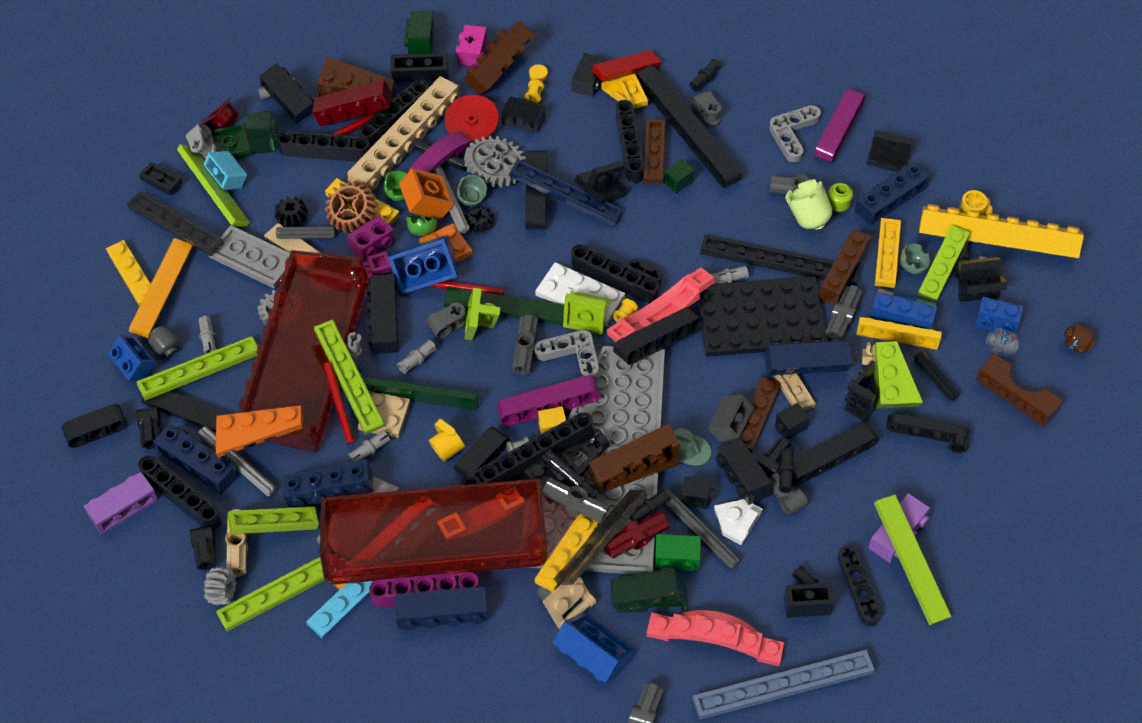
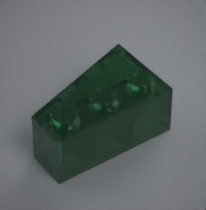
(649, 590)

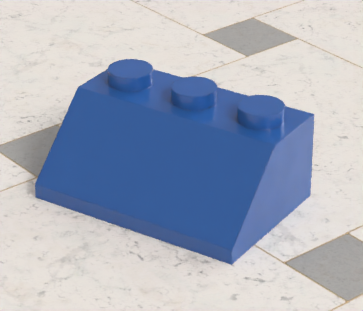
(424, 264)
(903, 309)
(593, 647)

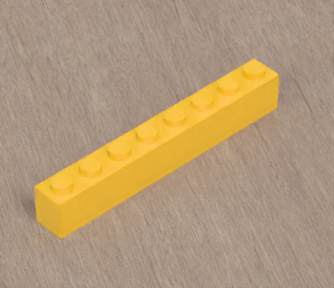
(1003, 232)

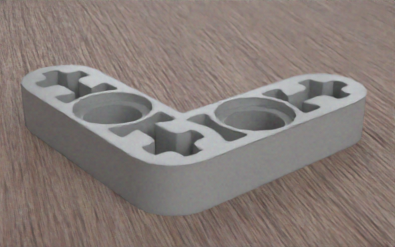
(788, 127)
(579, 347)

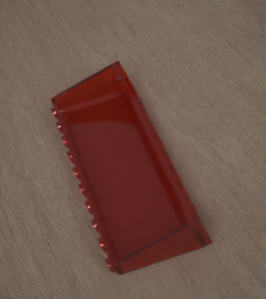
(290, 355)
(432, 531)

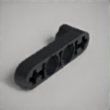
(954, 434)

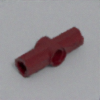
(636, 534)

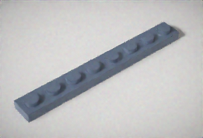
(782, 684)

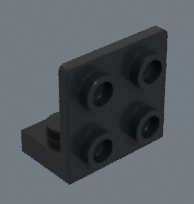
(860, 398)

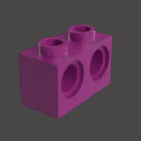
(371, 238)

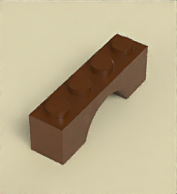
(843, 267)
(1039, 405)

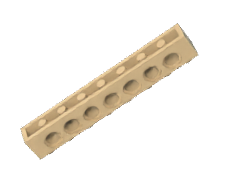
(401, 136)

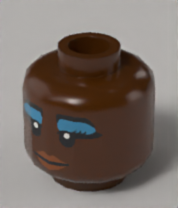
(1079, 338)

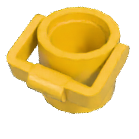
(976, 201)
(446, 441)

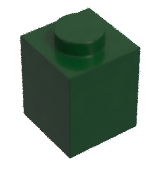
(679, 175)

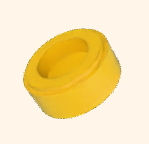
(538, 72)

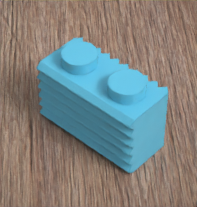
(225, 170)

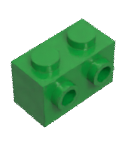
(677, 552)

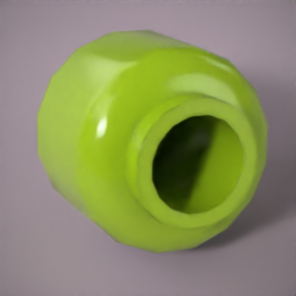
(840, 197)

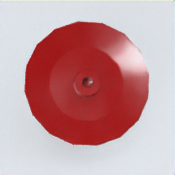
(472, 117)

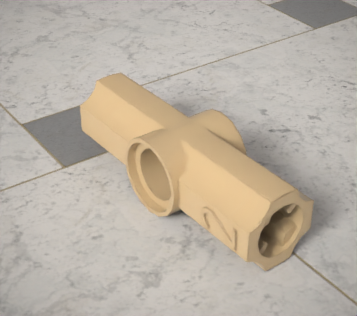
(236, 553)

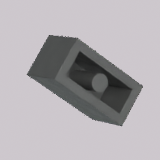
(730, 418)

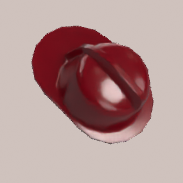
(222, 116)

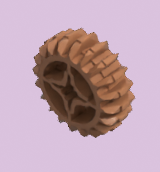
(363, 198)

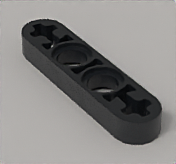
(859, 585)

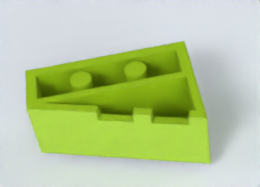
(892, 378)

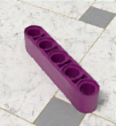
(839, 125)
(566, 394)
(416, 583)

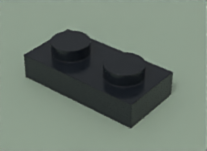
(160, 178)

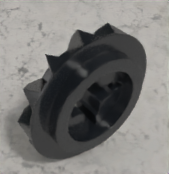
(485, 222)

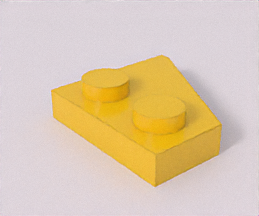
(626, 89)

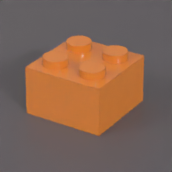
(426, 194)

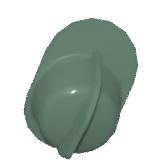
(693, 449)

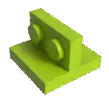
(585, 312)
(479, 315)

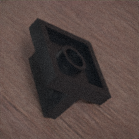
(889, 151)
(603, 182)
(980, 279)

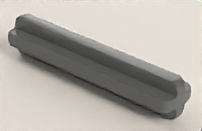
(304, 232)

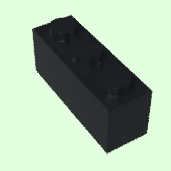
(419, 67)
(286, 92)
(743, 471)

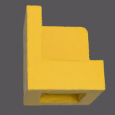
(550, 418)

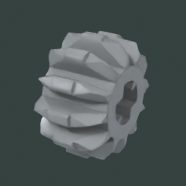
(220, 586)

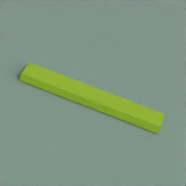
(219, 196)
(197, 368)
(349, 377)
(912, 560)
(271, 595)

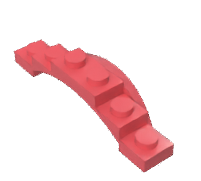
(676, 298)
(716, 629)

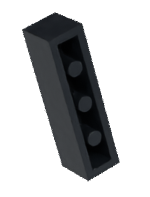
(383, 314)

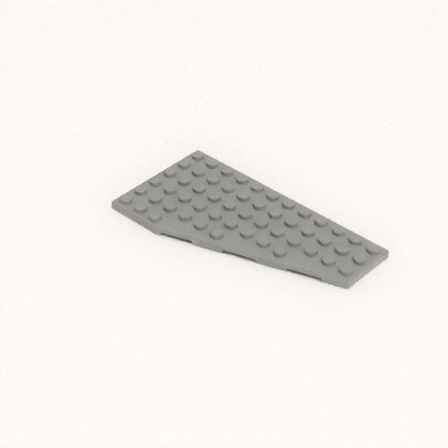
(625, 411)

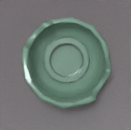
(471, 190)
(914, 259)

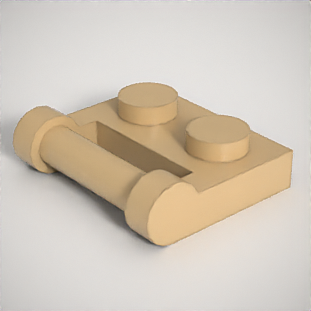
(565, 597)

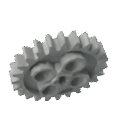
(492, 160)

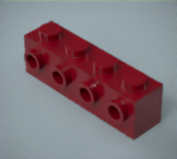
(351, 103)

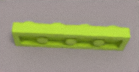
(943, 263)
(272, 520)

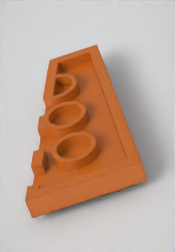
(245, 428)

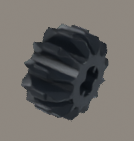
(291, 212)

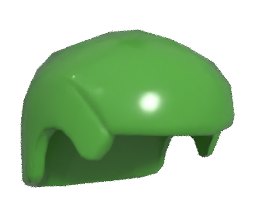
(392, 186)
(420, 226)

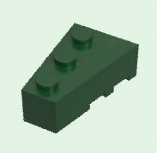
(419, 32)

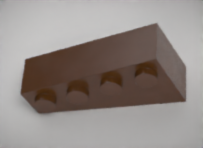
(497, 56)
(341, 76)
(636, 459)

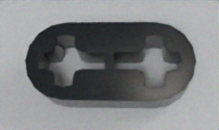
(646, 268)

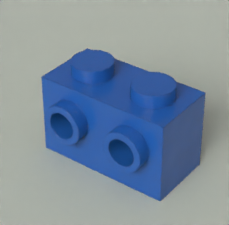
(998, 314)
(131, 357)

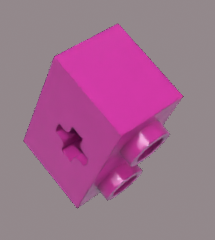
(472, 44)

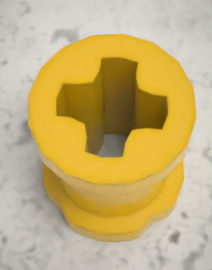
(534, 91)
(627, 308)

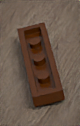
(654, 151)
(762, 402)

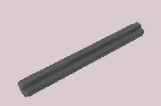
(701, 530)

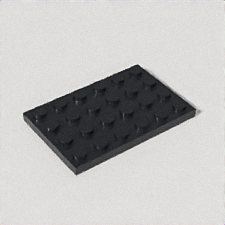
(759, 313)

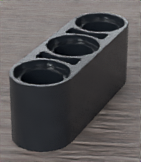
(94, 426)
(482, 452)

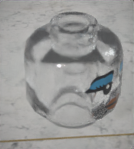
(1002, 342)

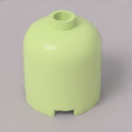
(810, 204)

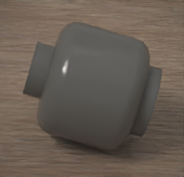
(163, 341)

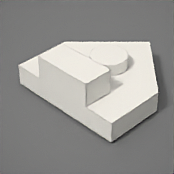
(737, 519)

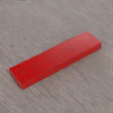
(625, 65)

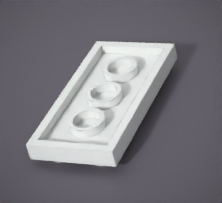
(564, 280)

